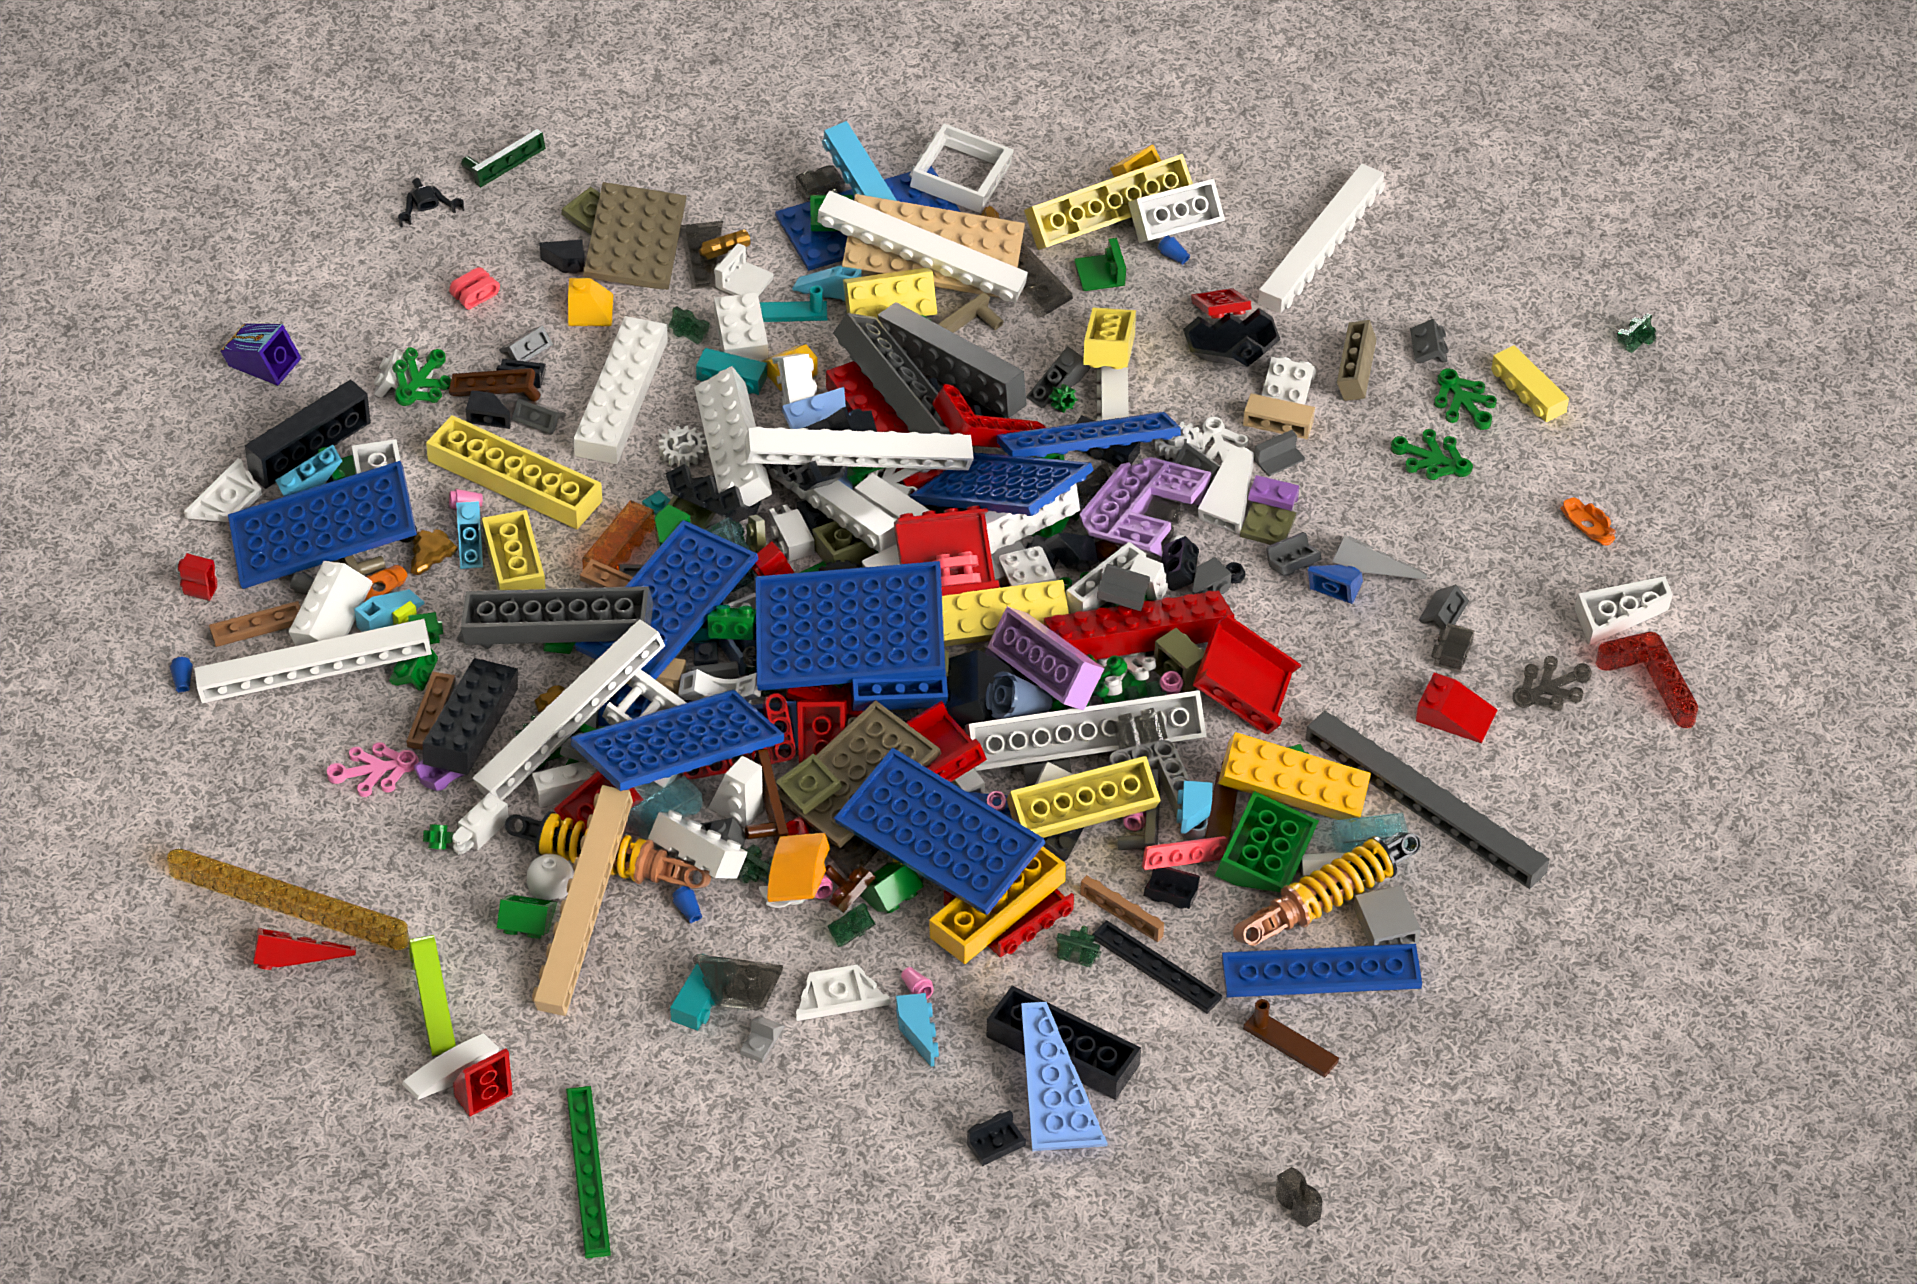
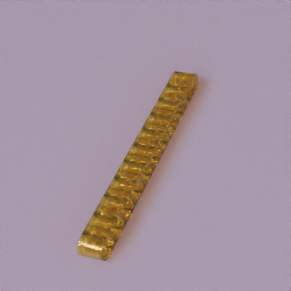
(288, 899)

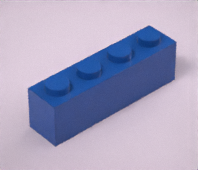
(899, 693)

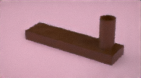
(495, 382)
(1221, 811)
(777, 824)
(1289, 1041)

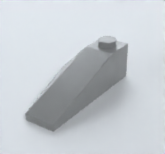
(1363, 557)

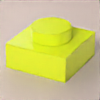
(401, 614)

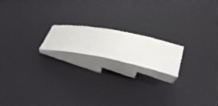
(444, 1069)

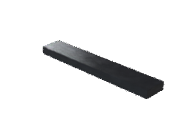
(1157, 967)

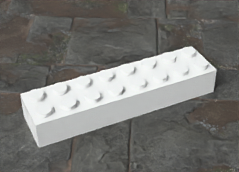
(620, 390)
(725, 420)

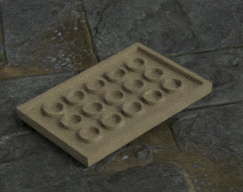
(635, 236)
(855, 756)

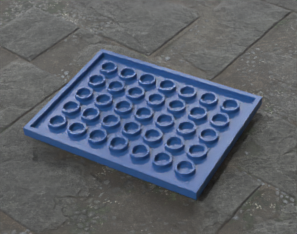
(849, 625)

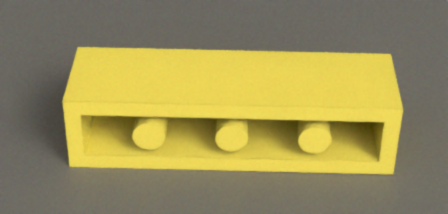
(1529, 383)

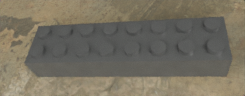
(956, 361)
(891, 372)
(553, 614)

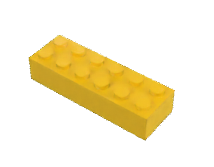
(1294, 777)
(968, 931)

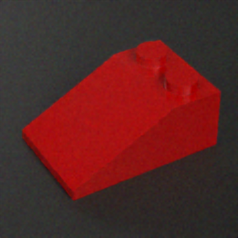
(1455, 709)
(819, 724)
(581, 802)
(484, 1083)

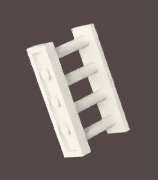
(648, 687)

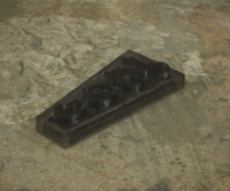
(1042, 287)

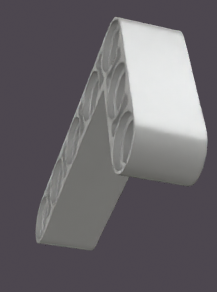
(1165, 758)

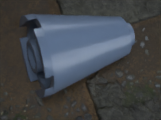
(1015, 697)

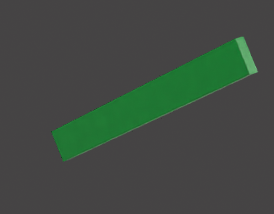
(588, 1172)

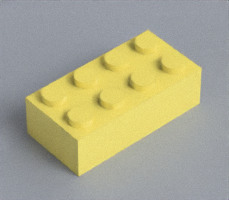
(877, 292)
(1109, 338)
(513, 551)

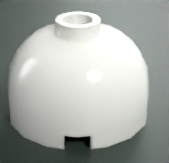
(549, 876)

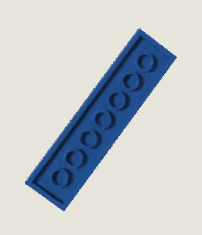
(1089, 435)
(1321, 970)

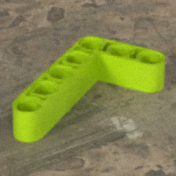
(432, 993)

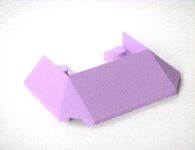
(1120, 504)

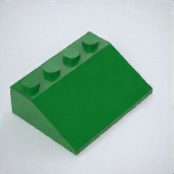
(1266, 845)

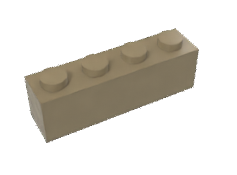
(1356, 360)

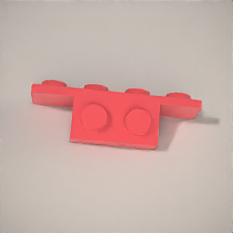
(1184, 853)

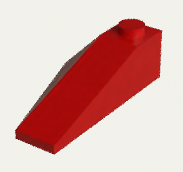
(280, 950)

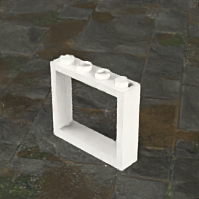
(968, 144)

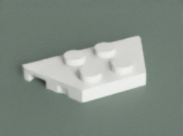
(227, 494)
(839, 992)

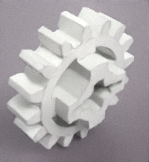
(682, 446)
(1172, 447)

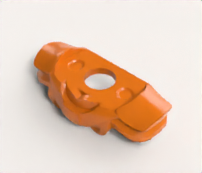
(1577, 512)
(390, 577)

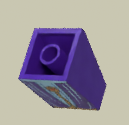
(262, 352)

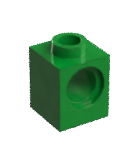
(433, 626)

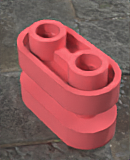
(474, 288)
(963, 561)

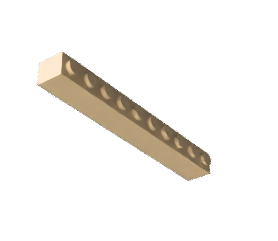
(583, 901)

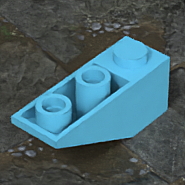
(830, 280)
(310, 473)
(469, 535)
(378, 610)
(914, 1023)

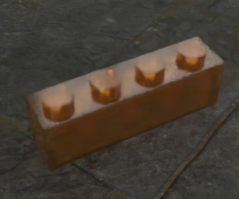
(622, 536)

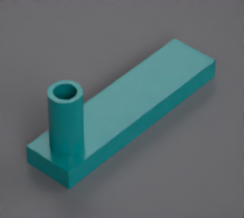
(798, 310)

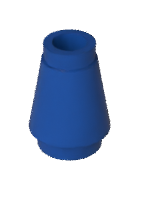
(1173, 249)
(181, 673)
(686, 902)

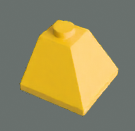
(1136, 161)
(589, 303)

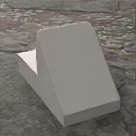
(761, 1039)

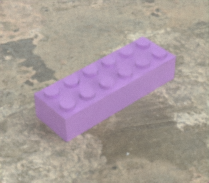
(1045, 658)

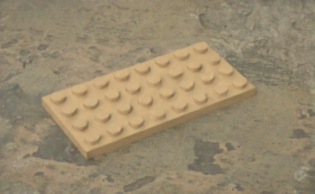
(984, 234)

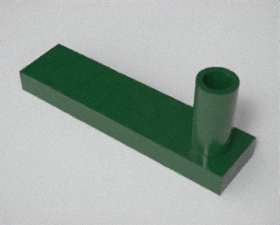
(505, 159)

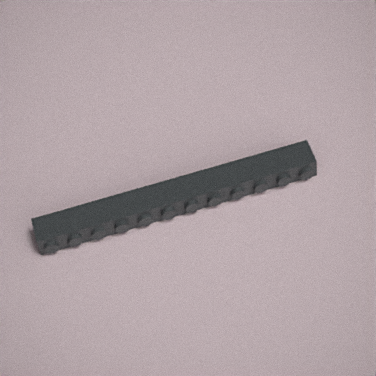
(1428, 800)

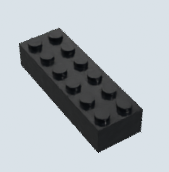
(310, 429)
(470, 716)
(1098, 1056)

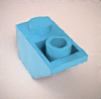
(1195, 804)

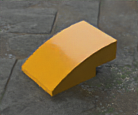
(797, 867)

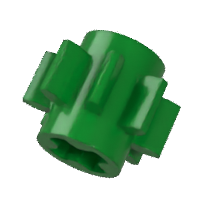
(1063, 398)
(437, 836)

